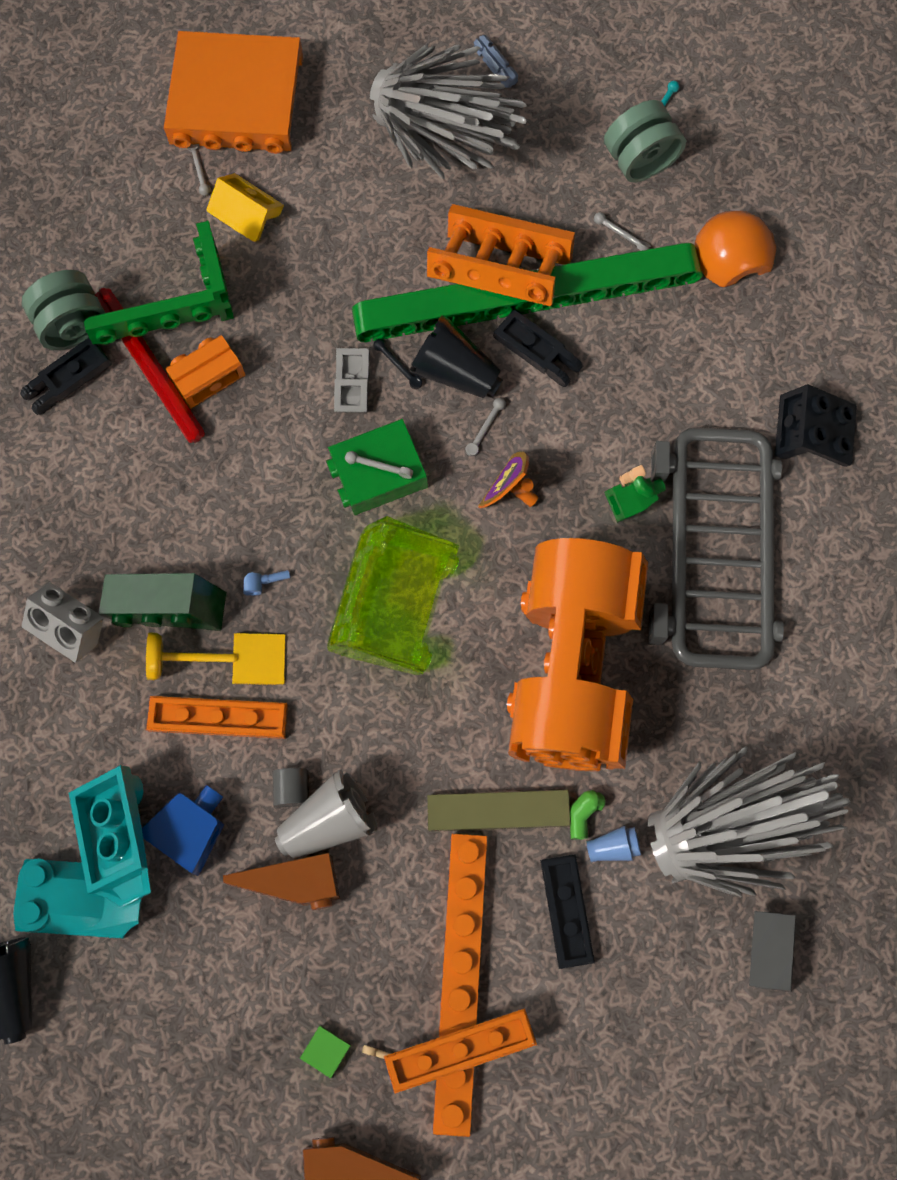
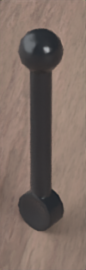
(414, 381)

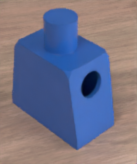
(186, 829)

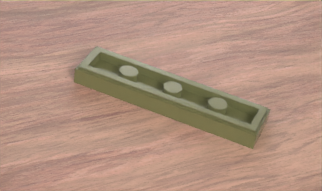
(498, 810)

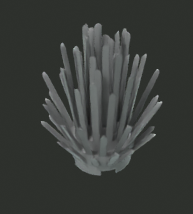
(423, 102)
(746, 817)

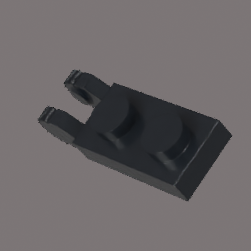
(536, 347)
(65, 375)

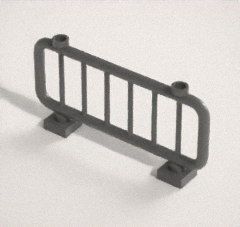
(660, 622)

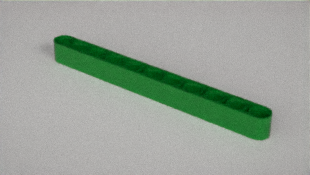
(574, 285)

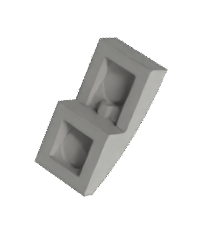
(351, 380)

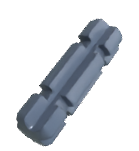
(495, 60)

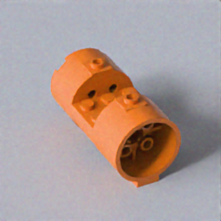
(581, 596)

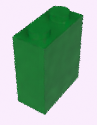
(371, 487)

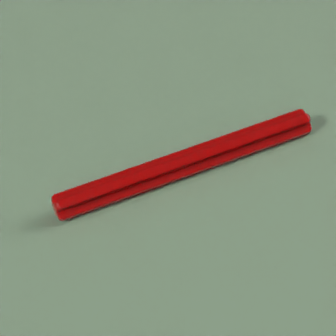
(156, 375)

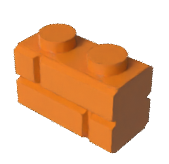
(205, 370)

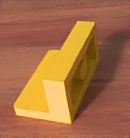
(242, 206)

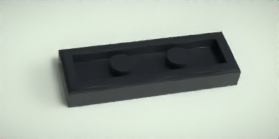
(567, 911)

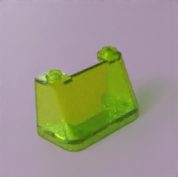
(391, 596)

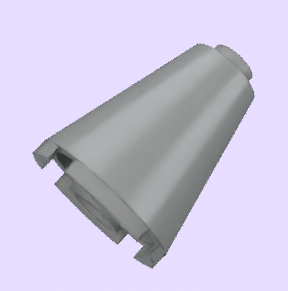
(327, 818)

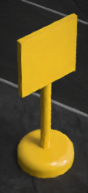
(255, 658)

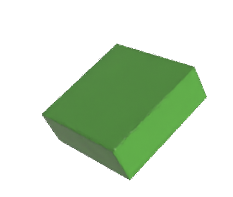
(325, 1051)

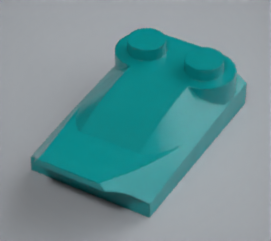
(111, 836)
(56, 901)

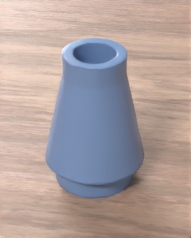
(615, 846)

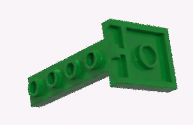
(172, 311)

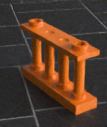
(506, 234)

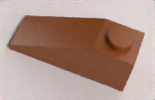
(298, 881)
(343, 1162)

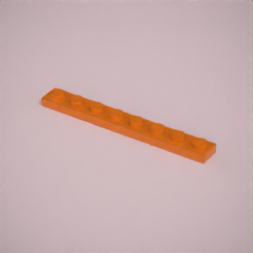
(460, 975)

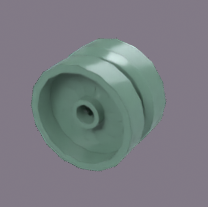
(644, 141)
(59, 307)

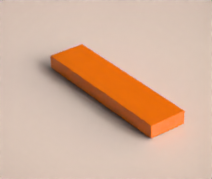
(217, 717)
(460, 1050)

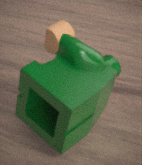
(635, 495)

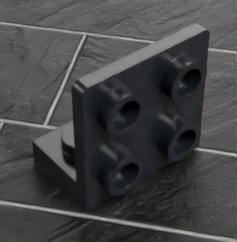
(815, 424)

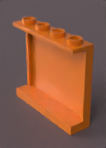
(233, 91)

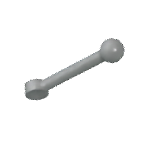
(204, 189)
(600, 218)
(472, 448)
(352, 457)

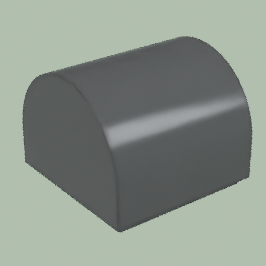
(290, 787)

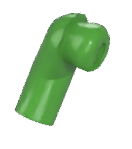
(581, 810)

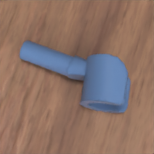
(254, 581)

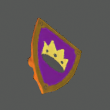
(511, 480)

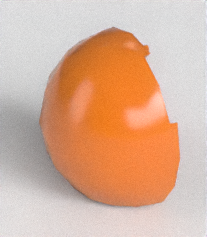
(734, 247)

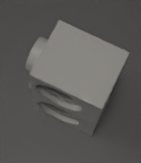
(62, 622)

